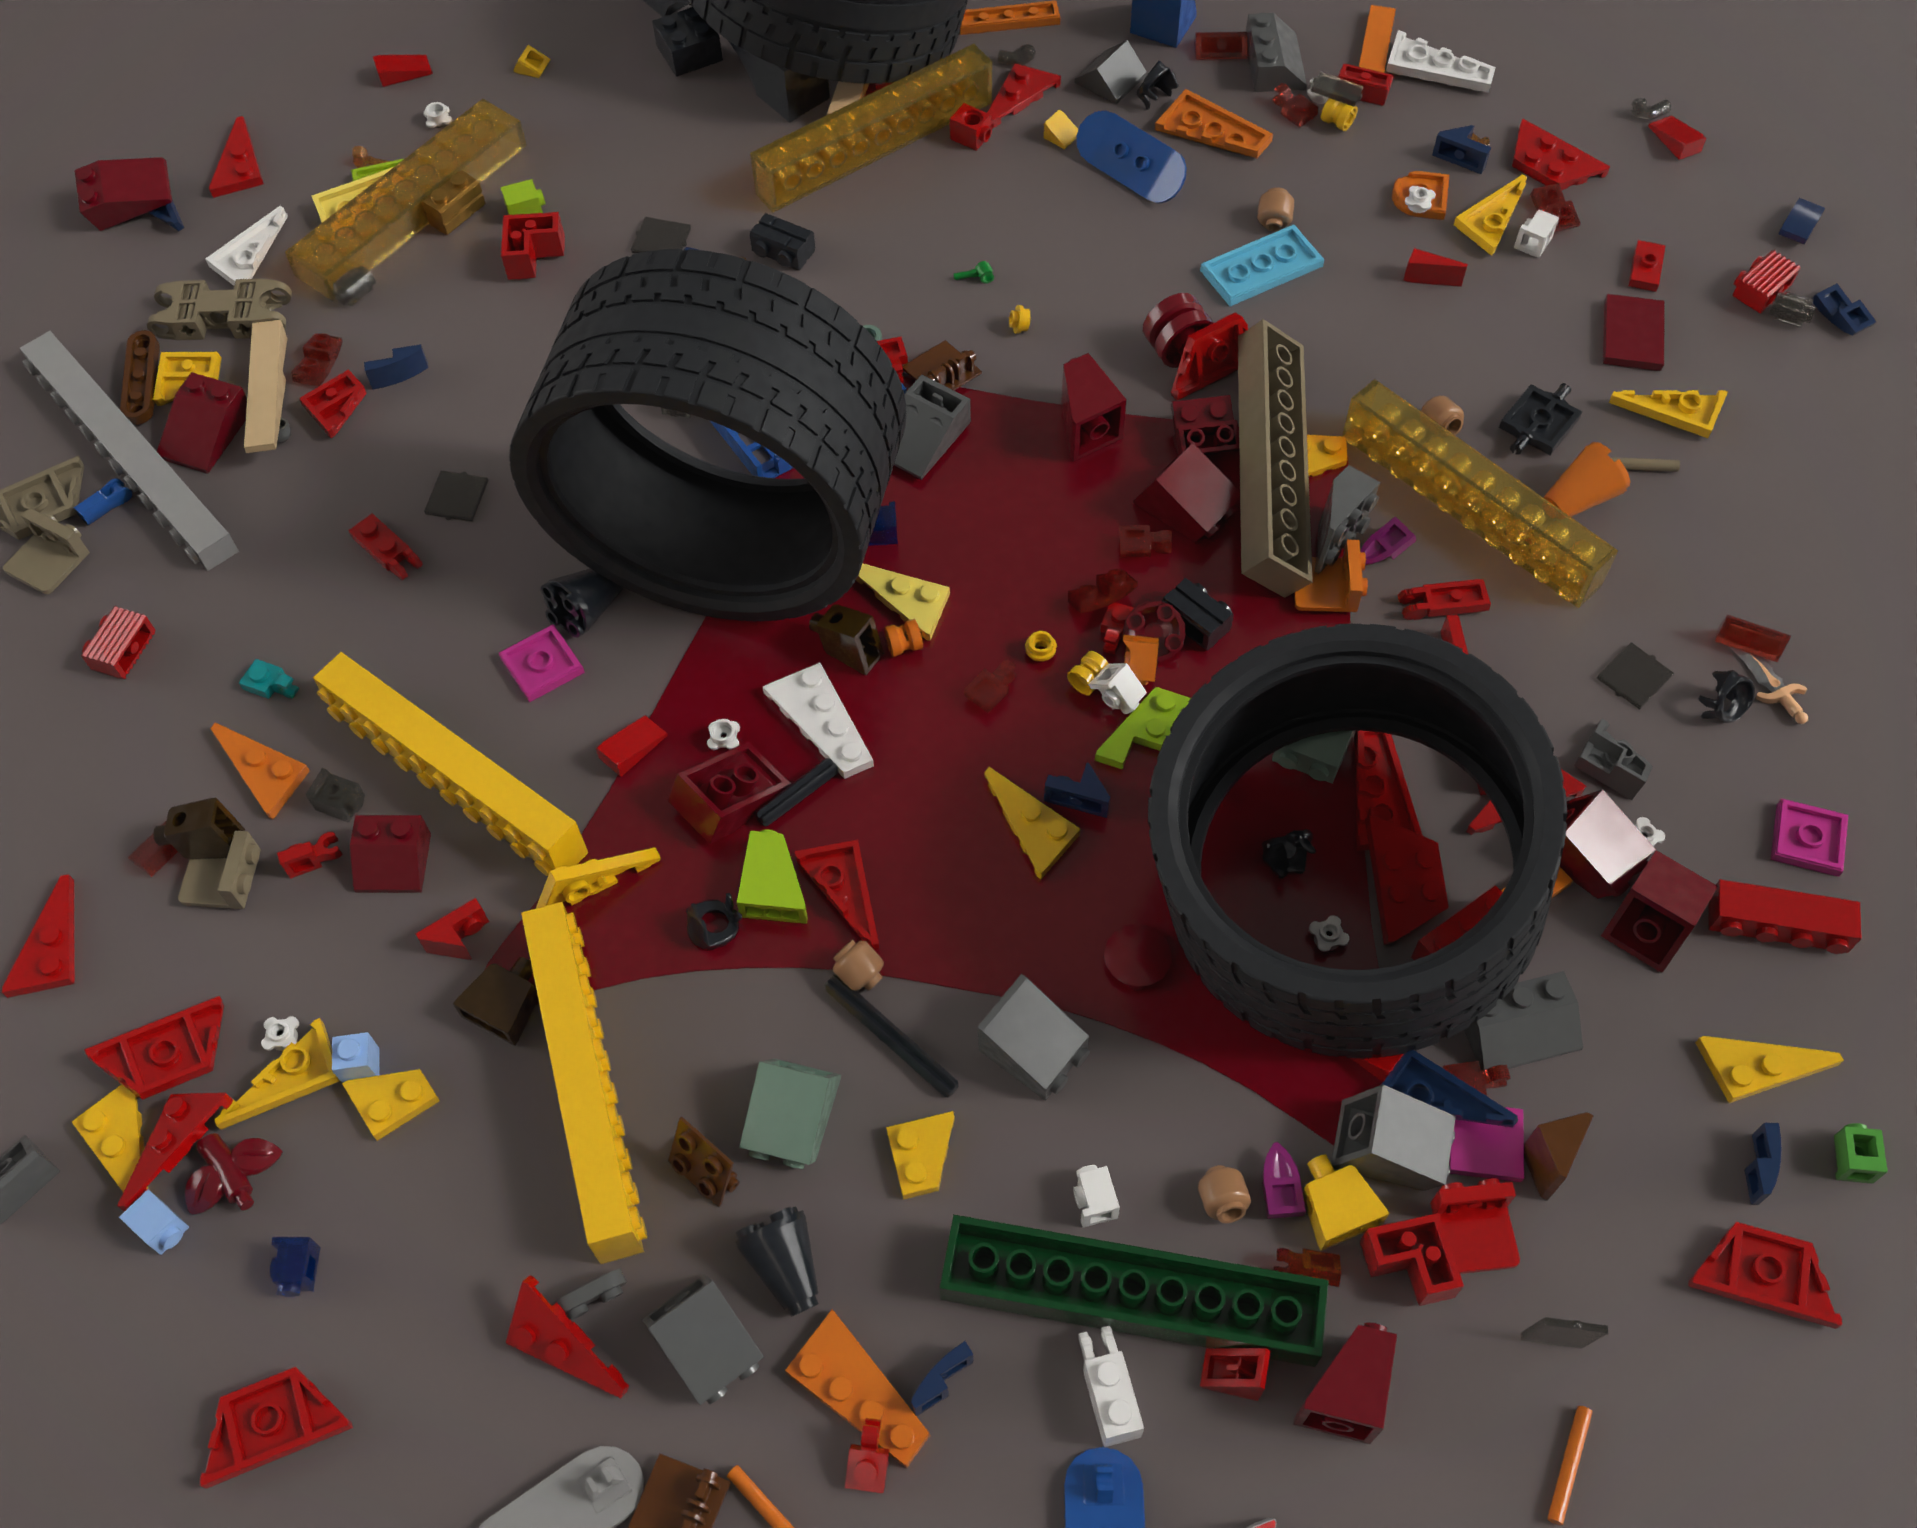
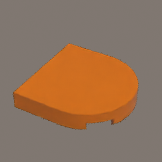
(1431, 181)

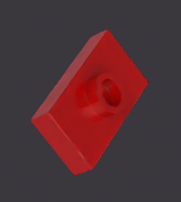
(1647, 265)

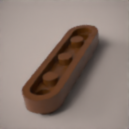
(140, 377)

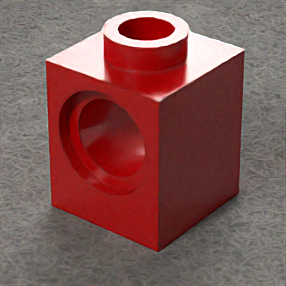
(970, 126)

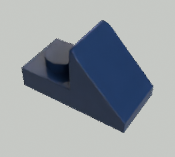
(1458, 148)
(1085, 796)

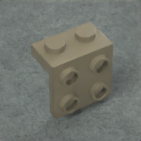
(48, 554)
(222, 880)

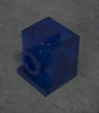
(885, 527)
(295, 1265)

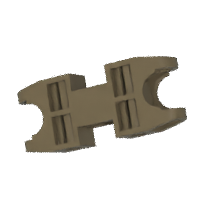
(216, 309)

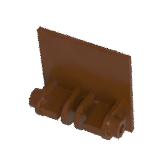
(944, 365)
(702, 1163)
(680, 1496)

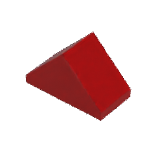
(1236, 1371)

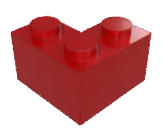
(529, 238)
(1419, 1248)

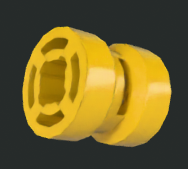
(1338, 113)
(1084, 673)

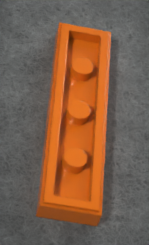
(1010, 17)
(1377, 38)

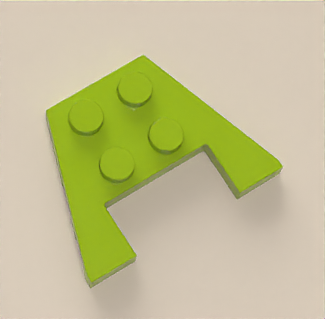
(1145, 726)

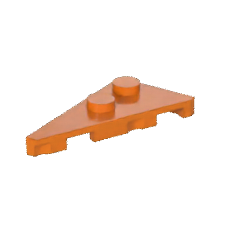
(266, 771)

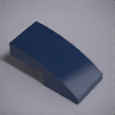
(1801, 221)
(1841, 311)
(403, 365)
(1764, 1170)
(933, 1387)

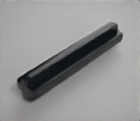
(796, 792)

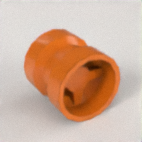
(903, 637)

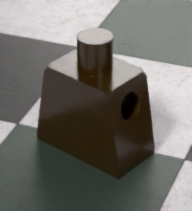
(849, 637)
(199, 829)
(500, 1000)

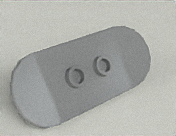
(588, 1492)

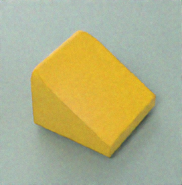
(531, 62)
(1060, 130)

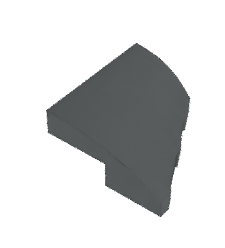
(1613, 762)

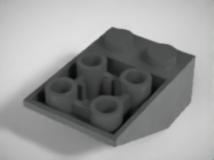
(932, 425)
(1344, 514)

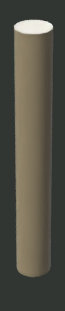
(1649, 464)

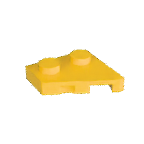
(177, 366)
(390, 1099)
(920, 1152)

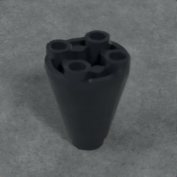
(578, 600)
(782, 1258)

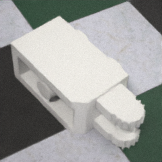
(1111, 1391)

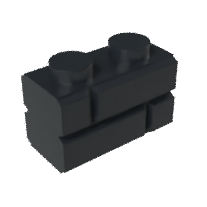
(782, 241)
(1203, 616)

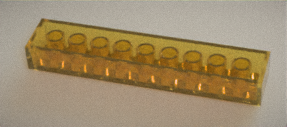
(870, 128)
(392, 206)
(1478, 493)

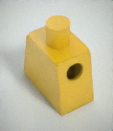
(1340, 1203)

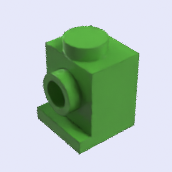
(1870, 1159)

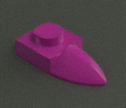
(1388, 542)
(1282, 1185)

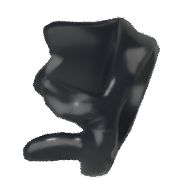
(1159, 77)
(1733, 687)
(1288, 852)
(697, 927)

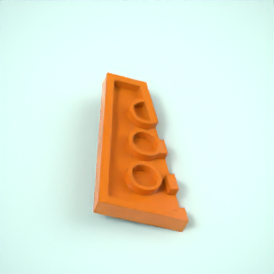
(1212, 125)
(852, 1385)

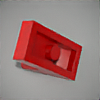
(445, 934)

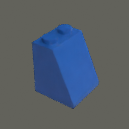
(1162, 19)

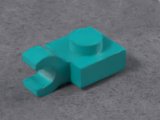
(266, 679)

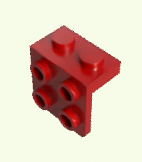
(1478, 1224)

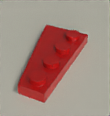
(1380, 785)

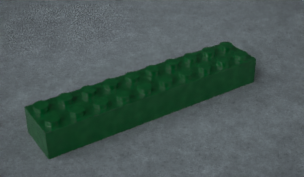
(1134, 1290)

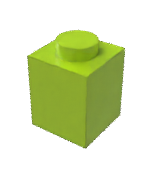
(523, 198)

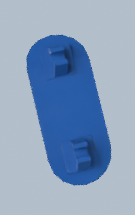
(1131, 156)
(1103, 1491)

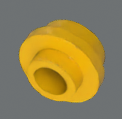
(1019, 319)
(1041, 639)

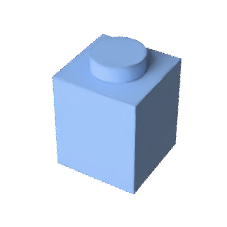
(355, 1056)
(154, 1222)

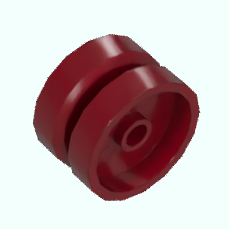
(1172, 323)

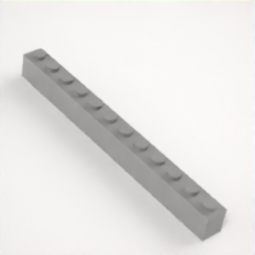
(128, 452)

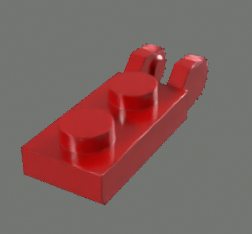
(384, 545)
(1445, 599)

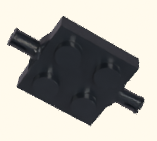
(1540, 419)

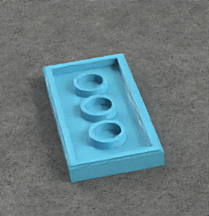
(1262, 265)

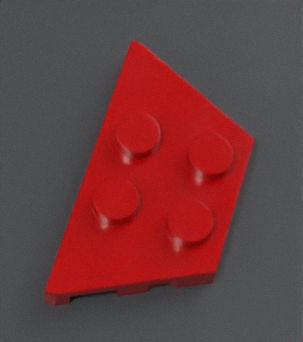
(1553, 159)
(1209, 355)
(1405, 877)
(163, 1051)
(1768, 1273)
(268, 1423)

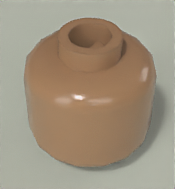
(1275, 209)
(1445, 413)
(858, 965)
(1224, 1194)

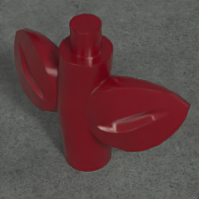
(228, 1172)

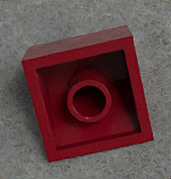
(389, 853)

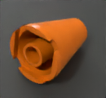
(1589, 481)

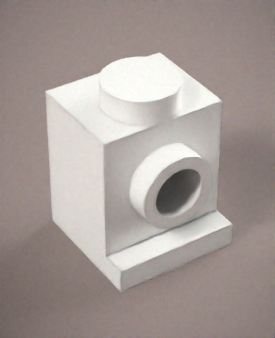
(1536, 233)
(1119, 687)
(1096, 1195)

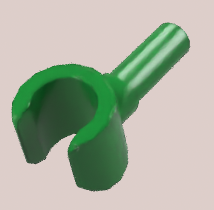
(982, 270)

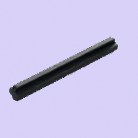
(892, 1036)

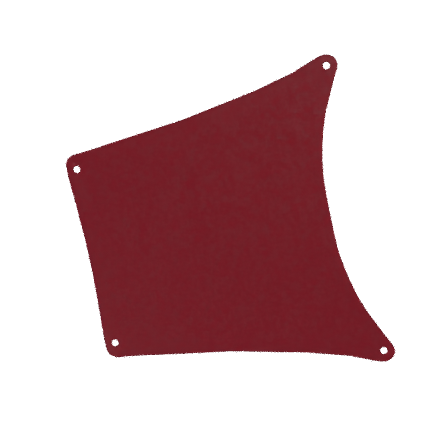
(944, 873)

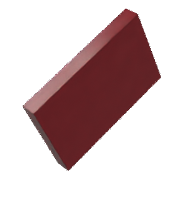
(1633, 332)

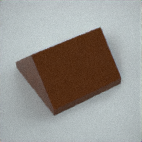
(1553, 1150)

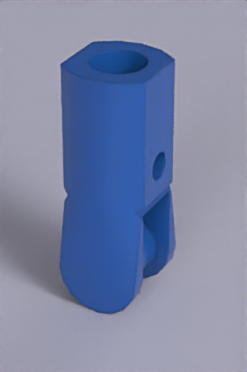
(103, 501)

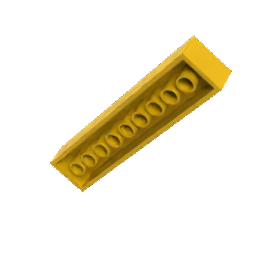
(450, 766)
(584, 1084)

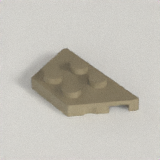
(49, 491)

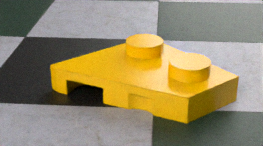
(1325, 453)

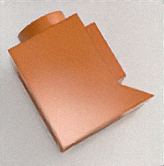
(1141, 656)

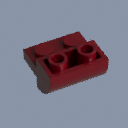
(1205, 423)

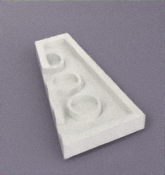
(1441, 66)
(821, 717)

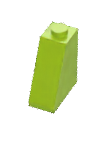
(769, 881)

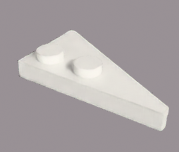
(246, 251)

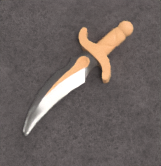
(1779, 692)

